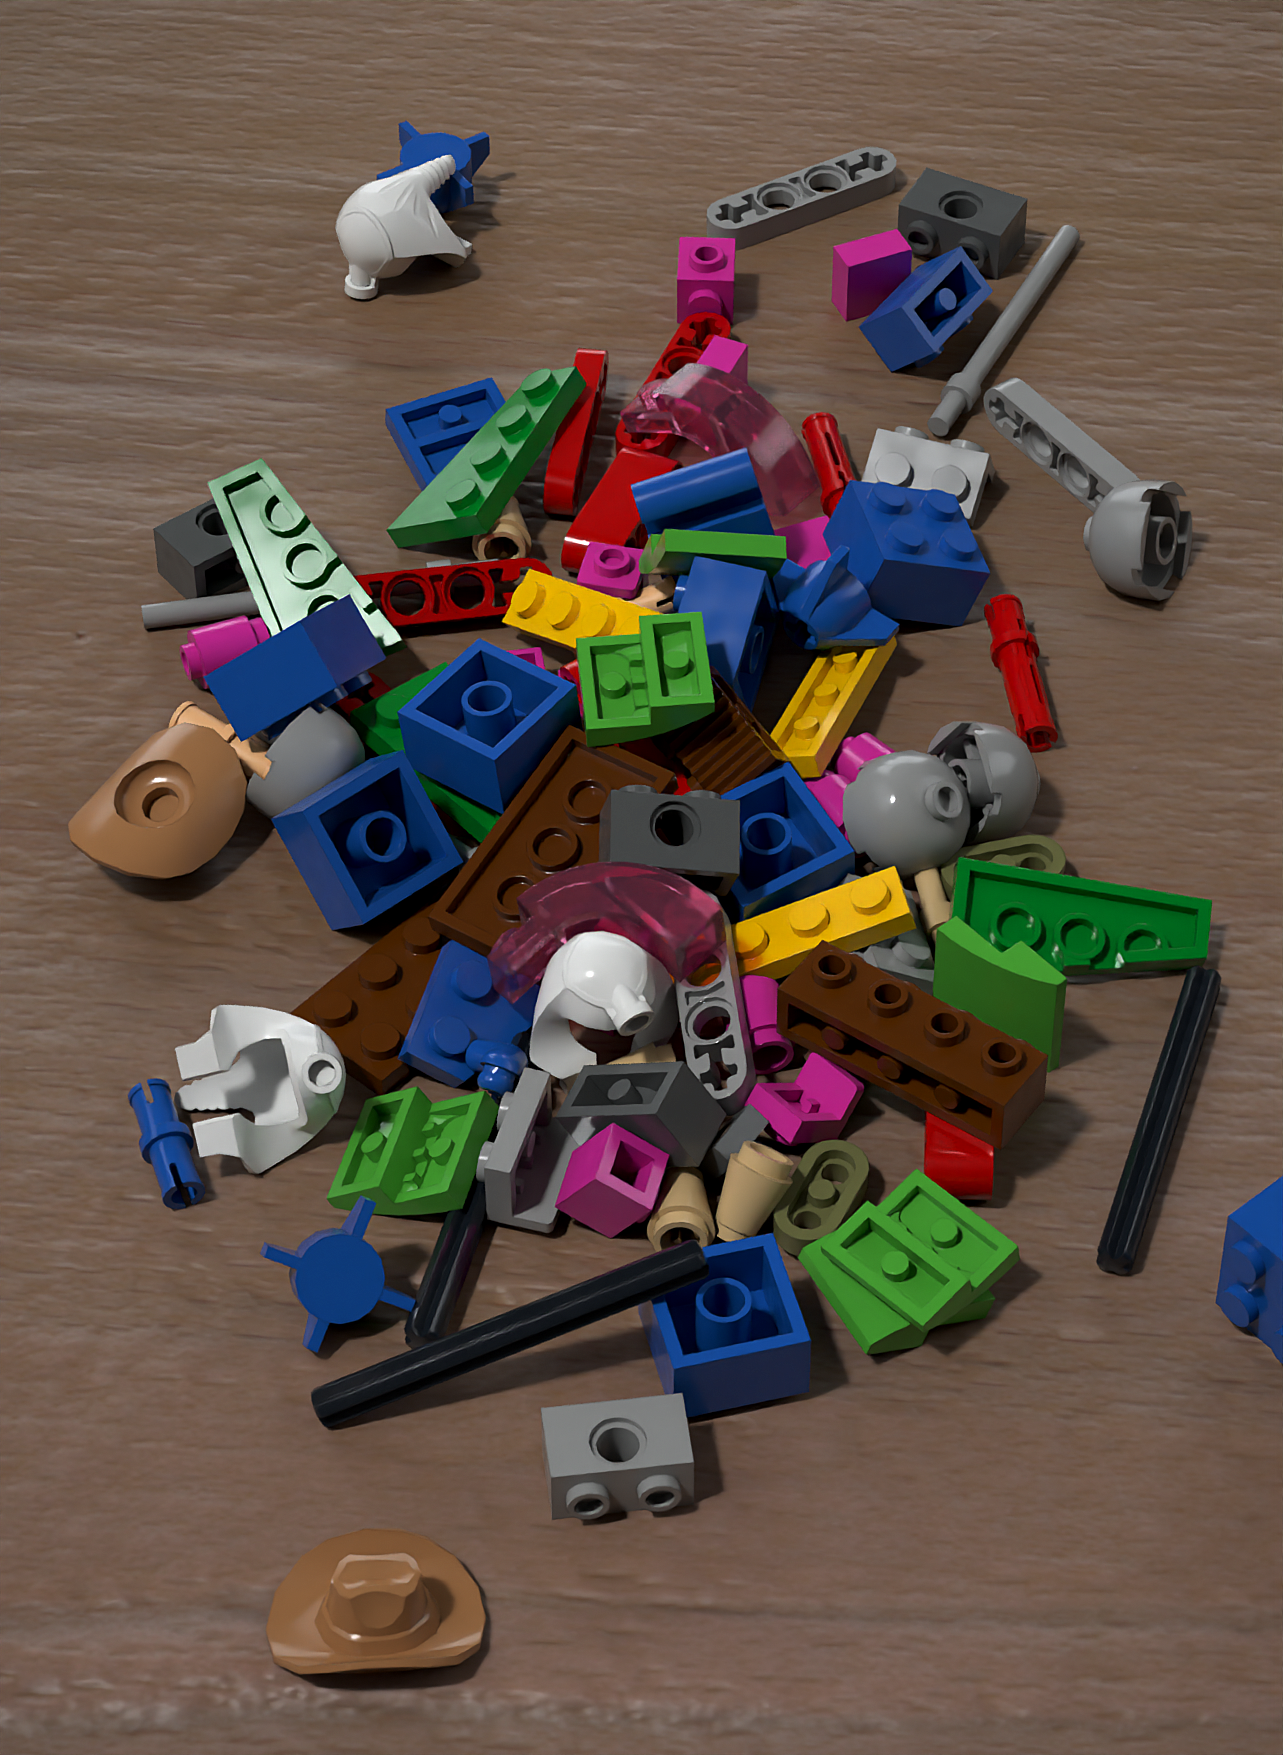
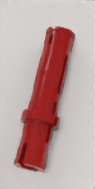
(828, 458)
(1016, 656)

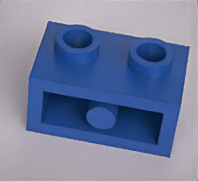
(926, 310)

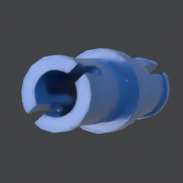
(166, 1144)

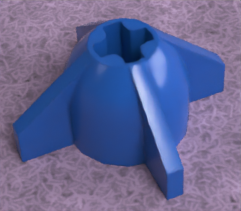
(467, 154)
(828, 606)
(337, 1275)

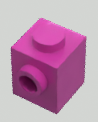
(706, 276)
(612, 1181)

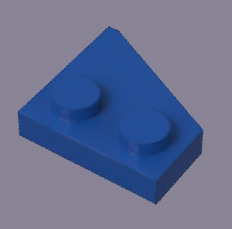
(440, 425)
(460, 1009)

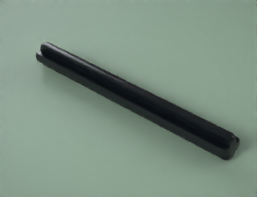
(1158, 1121)
(453, 1251)
(510, 1333)

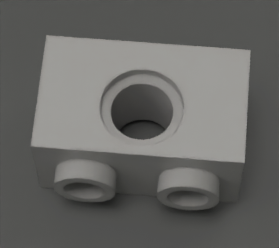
(588, 1440)

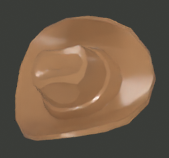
(165, 805)
(375, 1606)

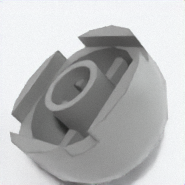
(1140, 538)
(305, 759)
(996, 776)
(906, 812)

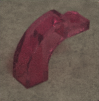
(725, 417)
(622, 898)

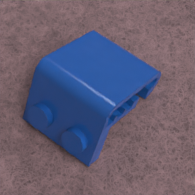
(705, 497)

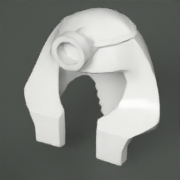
(393, 223)
(603, 986)
(284, 1075)

